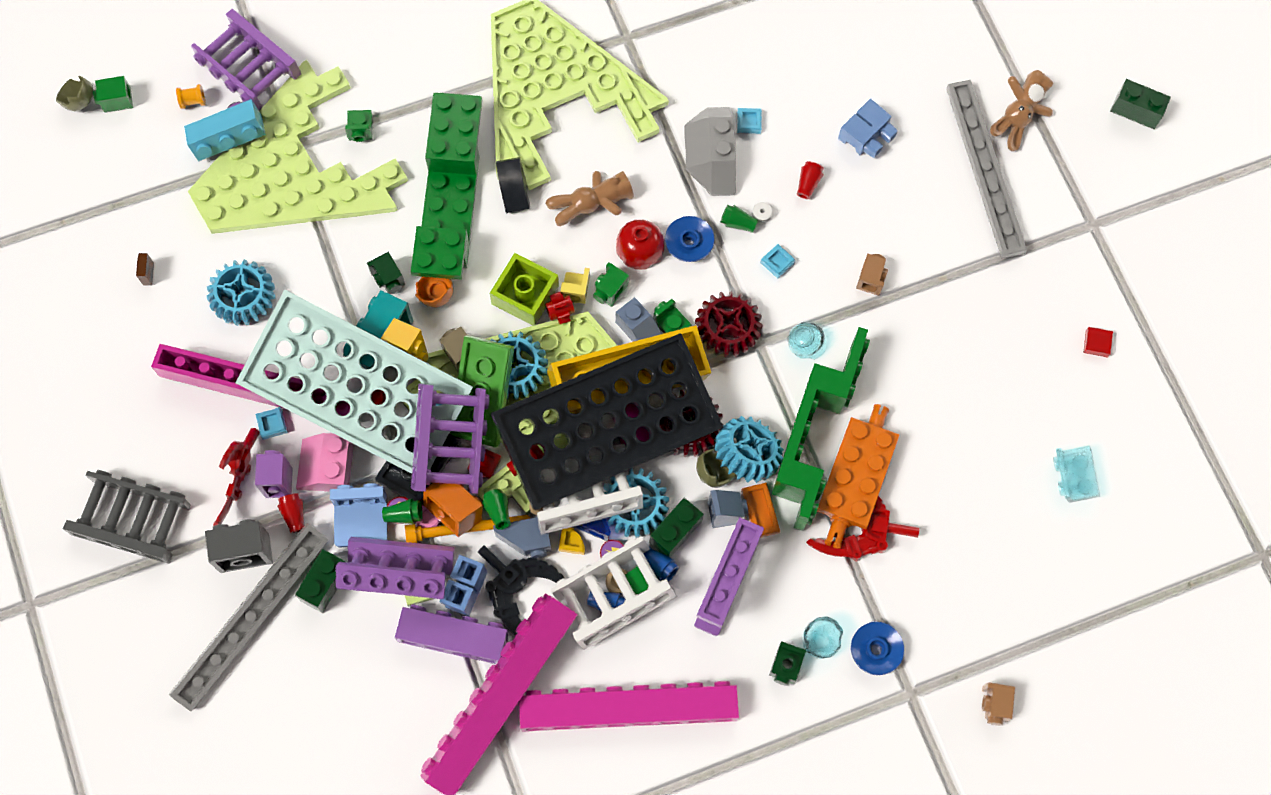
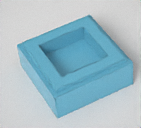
(749, 120)
(777, 261)
(271, 423)

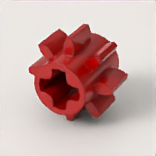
(560, 308)

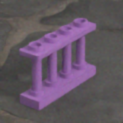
(252, 38)
(424, 450)
(395, 568)
(728, 577)

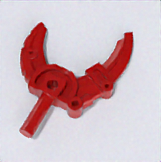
(238, 459)
(871, 540)

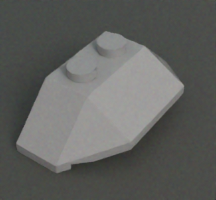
(712, 150)

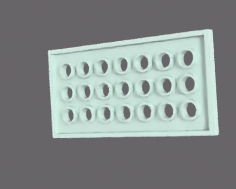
(325, 414)

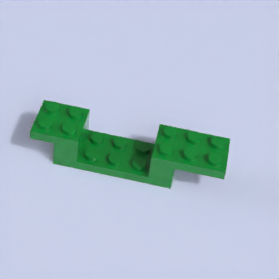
(450, 193)
(829, 391)

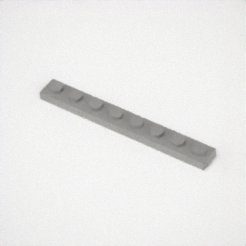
(986, 169)
(248, 617)

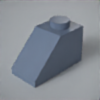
(636, 321)
(726, 508)
(525, 538)

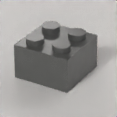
(238, 546)

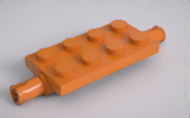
(857, 474)

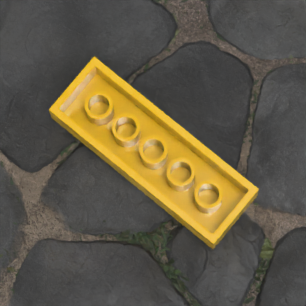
(570, 368)

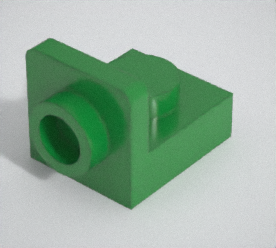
(359, 125)
(669, 317)

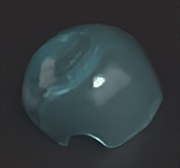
(807, 340)
(822, 637)

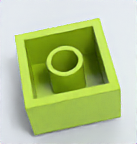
(524, 289)

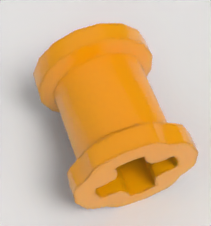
(190, 96)

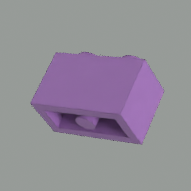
(273, 474)

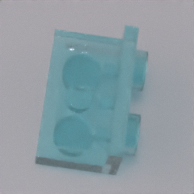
(1077, 474)

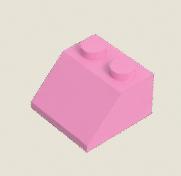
(324, 462)

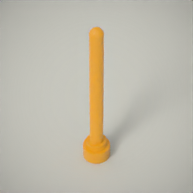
(416, 534)

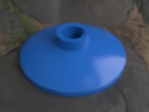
(692, 229)
(886, 639)

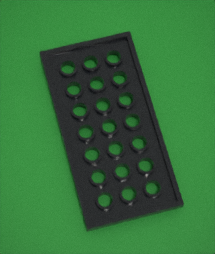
(580, 389)

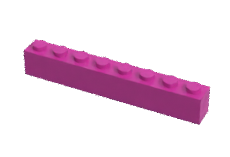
(220, 375)
(497, 696)
(628, 707)

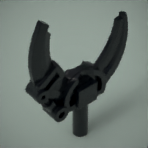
(511, 581)

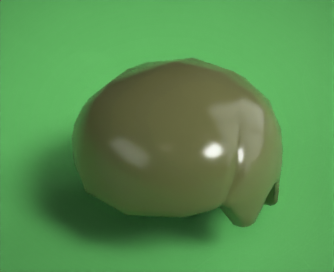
(75, 94)
(710, 470)

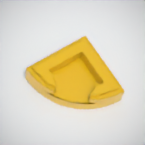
(571, 542)

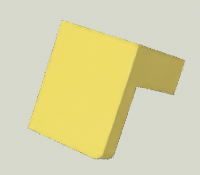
(576, 286)

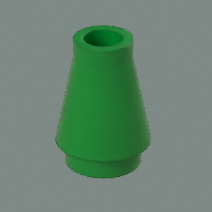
(738, 219)
(496, 506)
(404, 512)

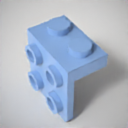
(358, 513)

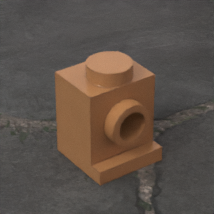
(872, 274)
(998, 703)

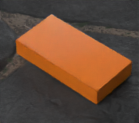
(761, 508)

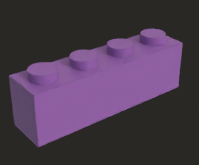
(450, 634)

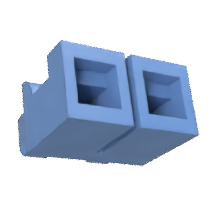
(866, 127)
(469, 578)

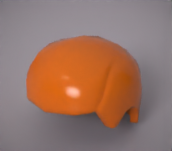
(434, 291)

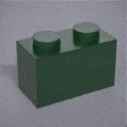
(1140, 104)
(676, 528)
(320, 582)

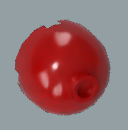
(640, 244)

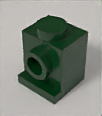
(386, 273)
(787, 652)

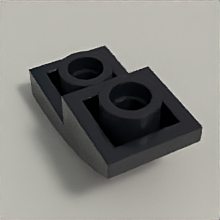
(512, 185)

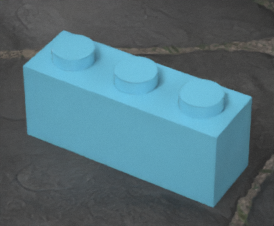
(224, 130)

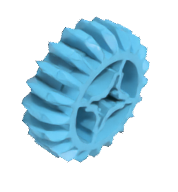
(224, 287)
(533, 371)
(745, 455)
(657, 499)

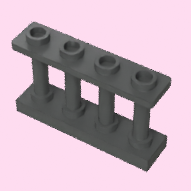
(131, 541)

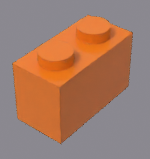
(453, 506)

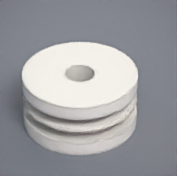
(762, 212)

